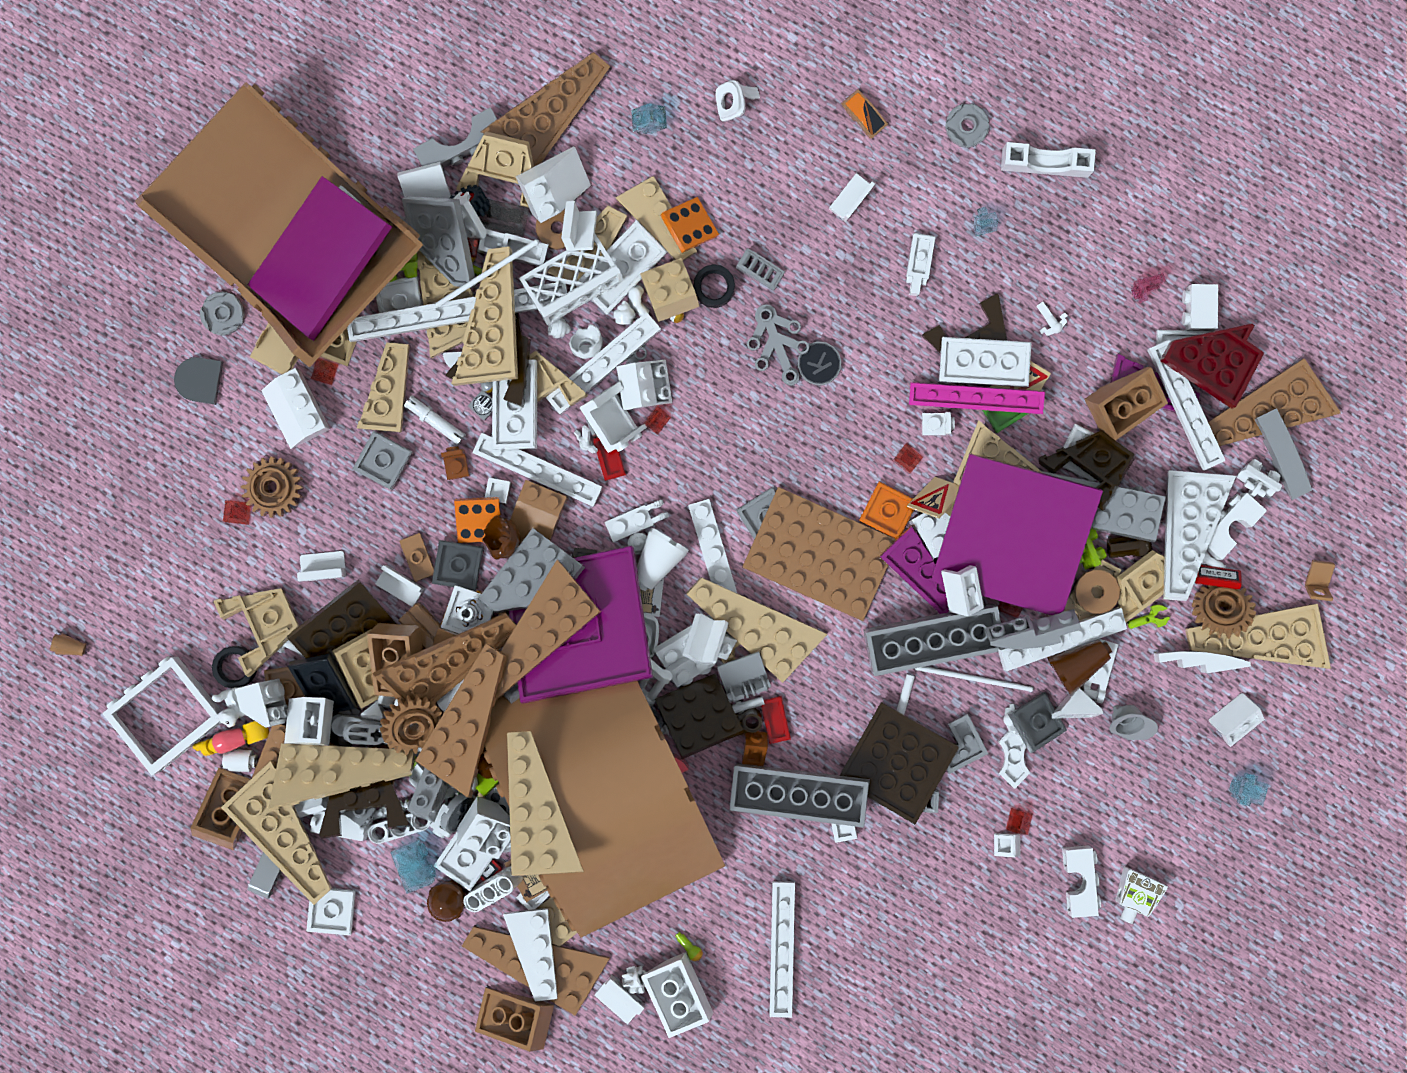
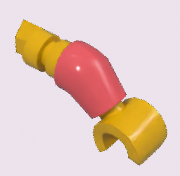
(232, 739)

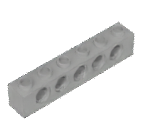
(428, 796)

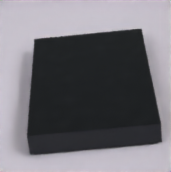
(322, 679)

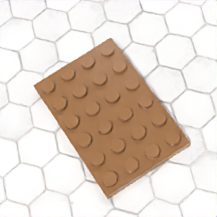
(819, 554)

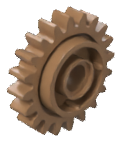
(258, 485)
(1208, 611)
(397, 729)

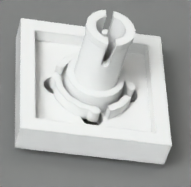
(455, 619)

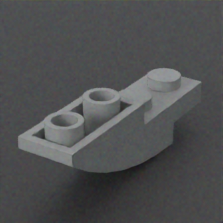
(1025, 634)

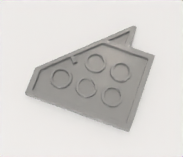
(442, 235)
(525, 572)

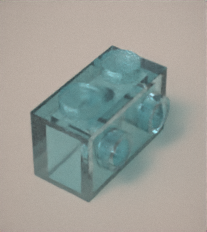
(413, 866)

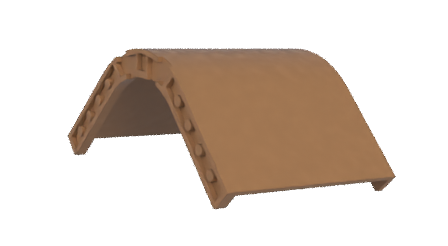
(240, 190)
(618, 797)

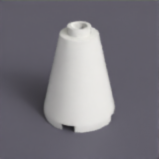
(658, 558)

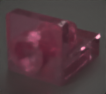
(1150, 283)

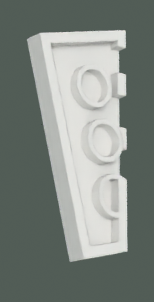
(533, 944)

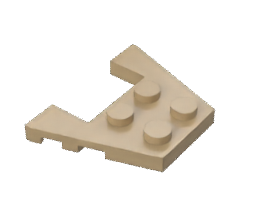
(500, 159)
(551, 378)
(269, 620)

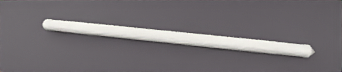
(488, 272)
(975, 678)

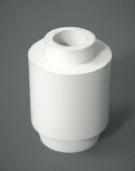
(239, 760)

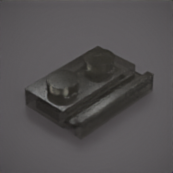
(506, 218)

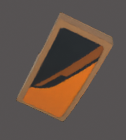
(864, 113)

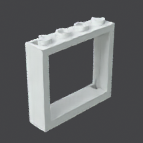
(133, 691)

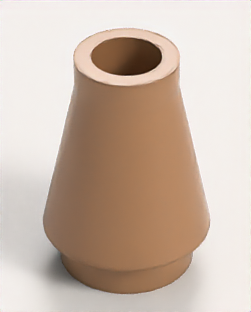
(67, 645)

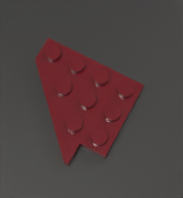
(1216, 361)

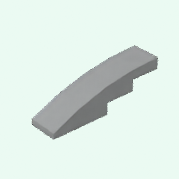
(1284, 454)

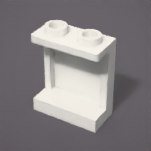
(610, 421)

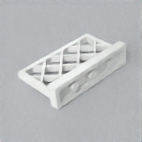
(578, 295)

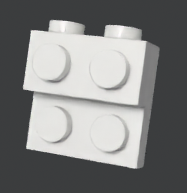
(672, 658)

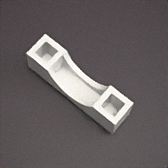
(1027, 159)

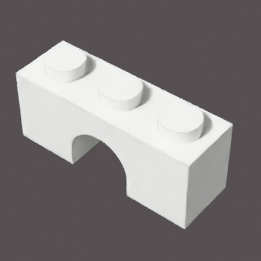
(1241, 509)
(1083, 901)

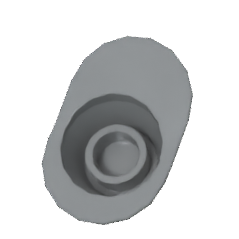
(1131, 723)

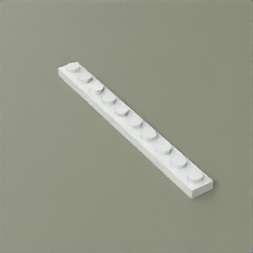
(430, 316)

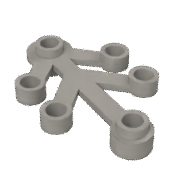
(776, 341)

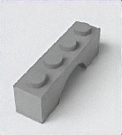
(433, 152)

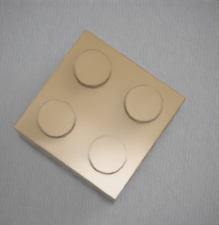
(669, 289)

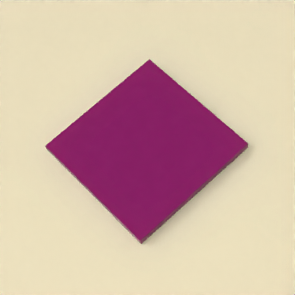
(319, 257)
(1018, 532)
(609, 647)

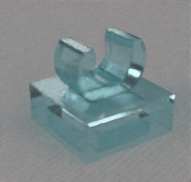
(985, 222)

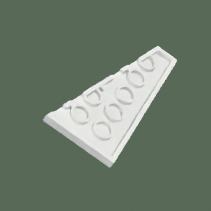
(1192, 515)

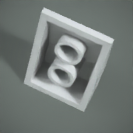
(553, 183)

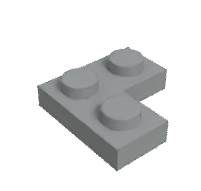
(969, 743)

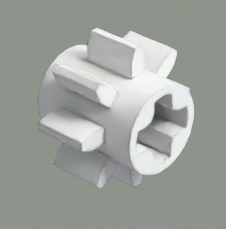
(632, 980)

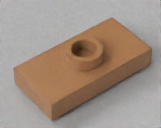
(417, 557)

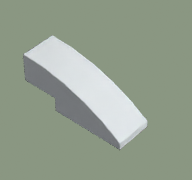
(494, 239)

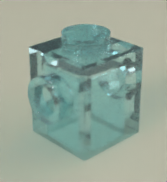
(649, 118)
(1248, 790)

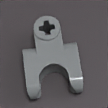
(357, 729)

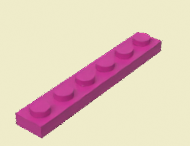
(976, 398)

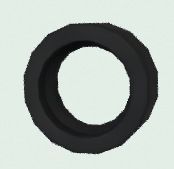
(716, 269)
(218, 672)

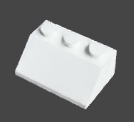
(295, 408)
(677, 995)

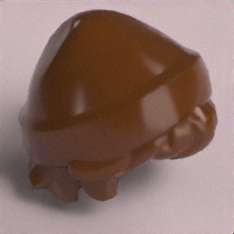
(501, 537)
(446, 901)

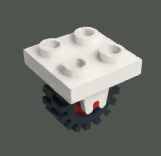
(473, 204)

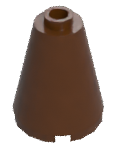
(1080, 663)

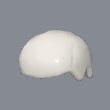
(592, 337)

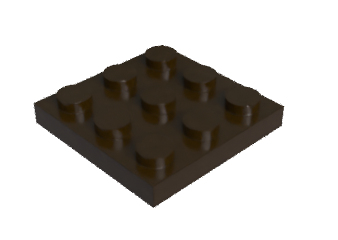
(698, 716)

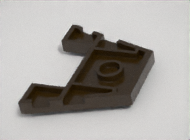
(992, 331)
(516, 388)
(1097, 456)
(359, 798)

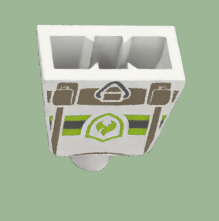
(1138, 894)

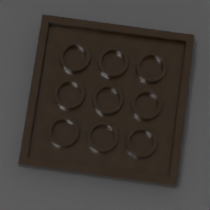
(339, 622)
(900, 761)

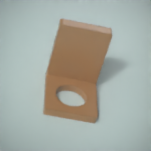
(1319, 579)

